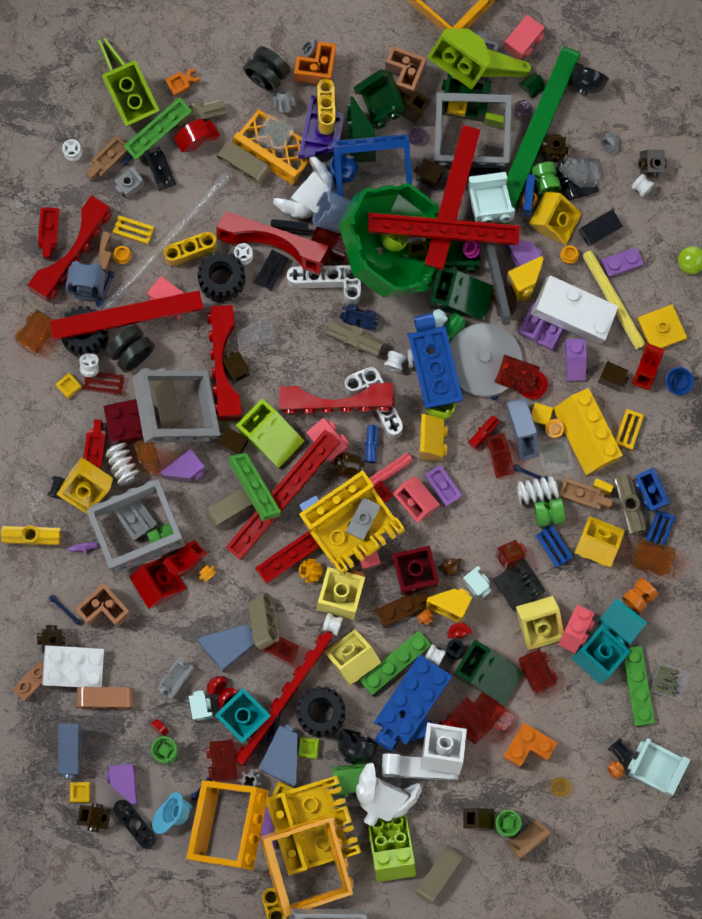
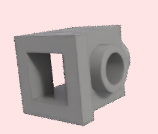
(129, 189)

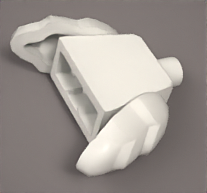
(304, 200)
(382, 798)

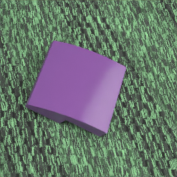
(540, 331)

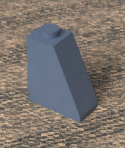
(523, 428)
(228, 645)
(69, 750)
(281, 756)

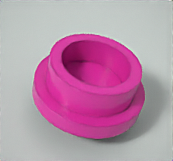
(472, 249)

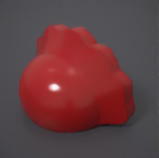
(458, 630)
(217, 684)
(225, 696)

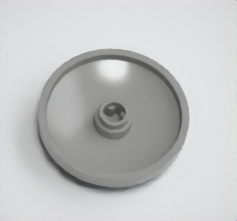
(478, 356)

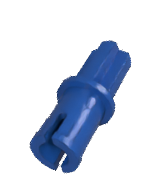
(371, 444)

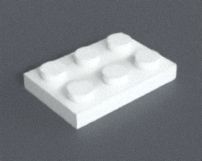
(72, 666)

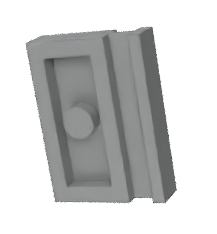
(135, 519)

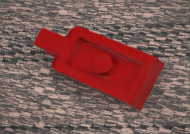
(48, 230)
(95, 444)

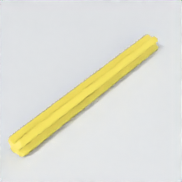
(612, 297)

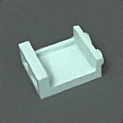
(490, 198)
(658, 767)

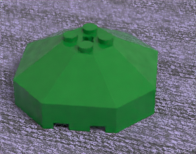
(393, 271)

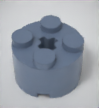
(85, 281)

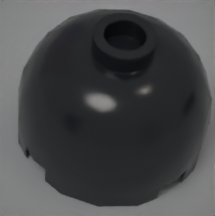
(588, 79)
(355, 747)

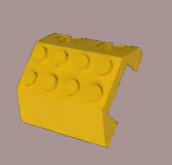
(332, 514)
(312, 845)

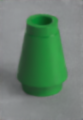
(454, 325)

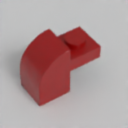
(196, 133)
(648, 366)
(185, 559)

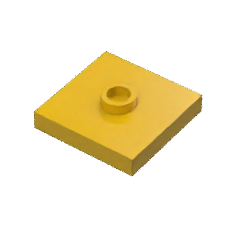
(662, 327)

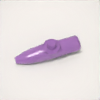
(83, 547)

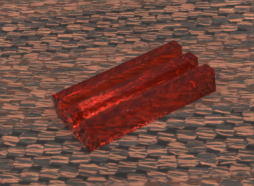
(102, 382)

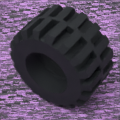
(217, 262)
(87, 345)
(320, 694)

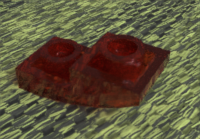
(495, 711)

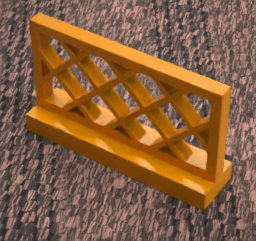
(277, 165)

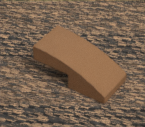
(105, 257)

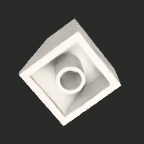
(443, 749)

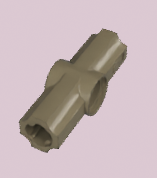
(205, 111)
(354, 338)
(632, 516)

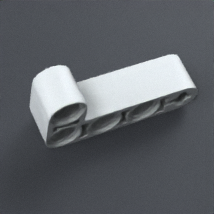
(324, 282)
(360, 379)
(409, 767)

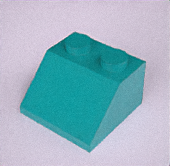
(622, 622)
(601, 655)
(242, 715)

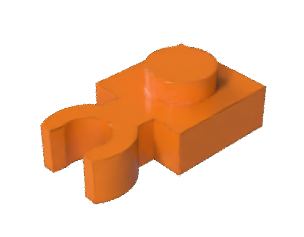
(180, 83)

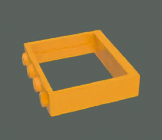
(464, 23)
(204, 820)
(340, 862)

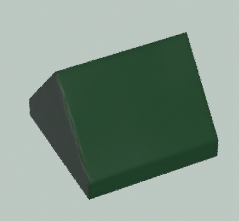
(532, 84)

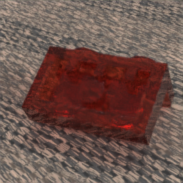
(517, 374)

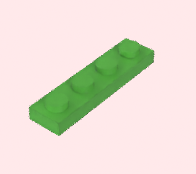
(158, 128)
(254, 486)
(395, 663)
(638, 687)

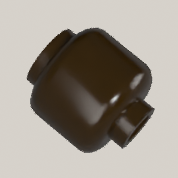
(348, 465)

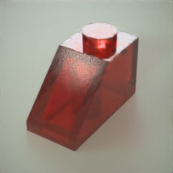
(510, 554)

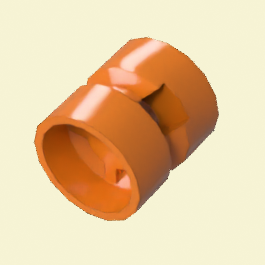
(640, 596)

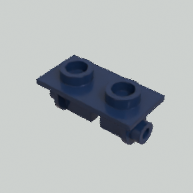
(367, 317)

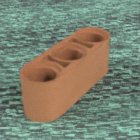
(105, 698)

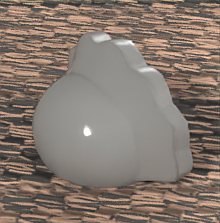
(309, 48)
(612, 143)

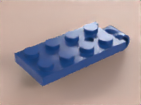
(437, 370)
(416, 697)

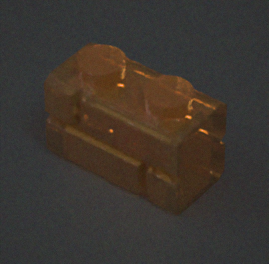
(34, 332)
(147, 456)
(653, 557)

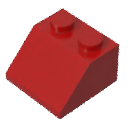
(156, 583)

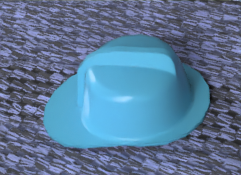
(171, 813)

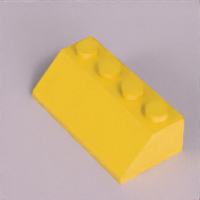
(587, 432)

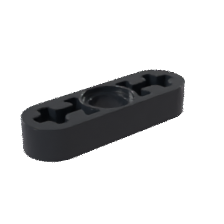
(130, 809)

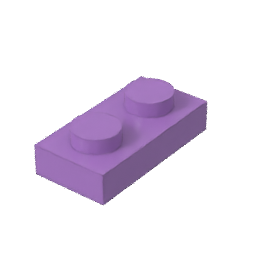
(622, 262)
(443, 485)

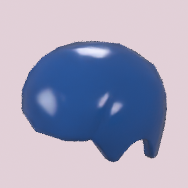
(348, 167)
(679, 381)

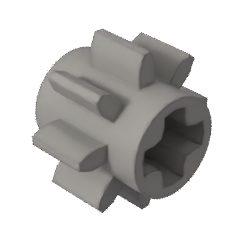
(284, 101)
(250, 776)

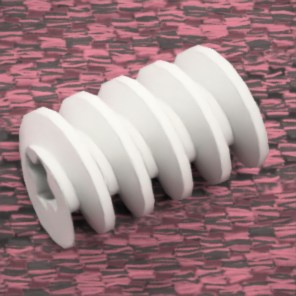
(121, 465)
(537, 489)

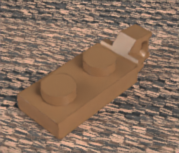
(107, 158)
(584, 495)

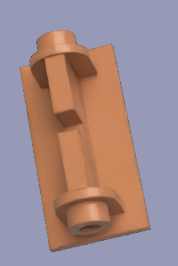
(29, 682)

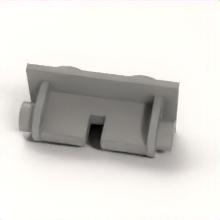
(170, 685)

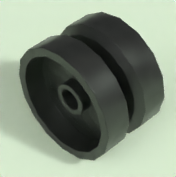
(266, 69)
(130, 348)

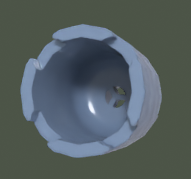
(330, 211)

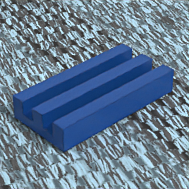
(528, 195)
(665, 515)
(545, 533)

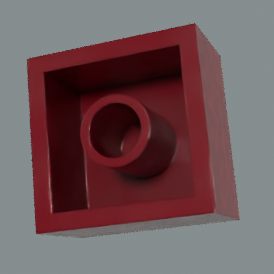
(123, 422)
(415, 570)

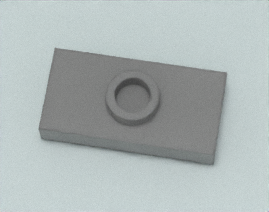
(363, 519)

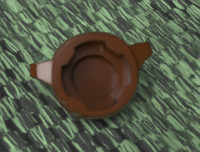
(451, 566)

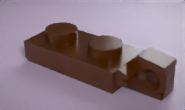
(401, 608)

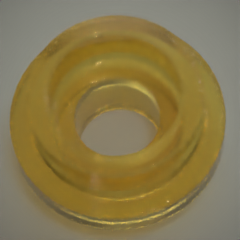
(560, 780)

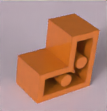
(318, 68)
(528, 741)

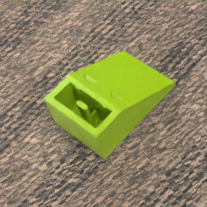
(269, 433)
(392, 849)

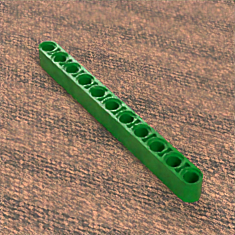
(540, 124)

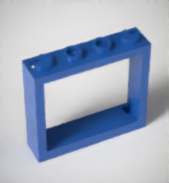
(371, 144)

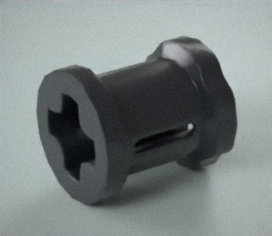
(57, 483)
(459, 644)
(620, 750)

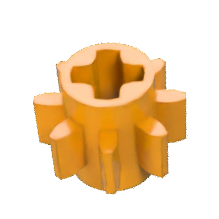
(310, 570)

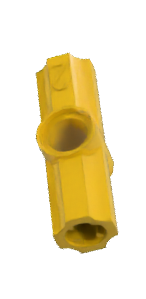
(18, 535)

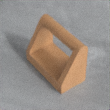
(528, 840)

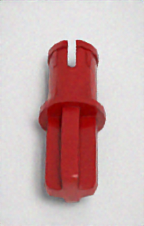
(483, 432)

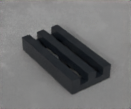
(292, 227)
(264, 284)

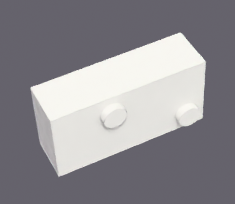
(574, 310)

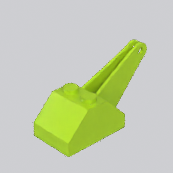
(468, 59)
(127, 89)

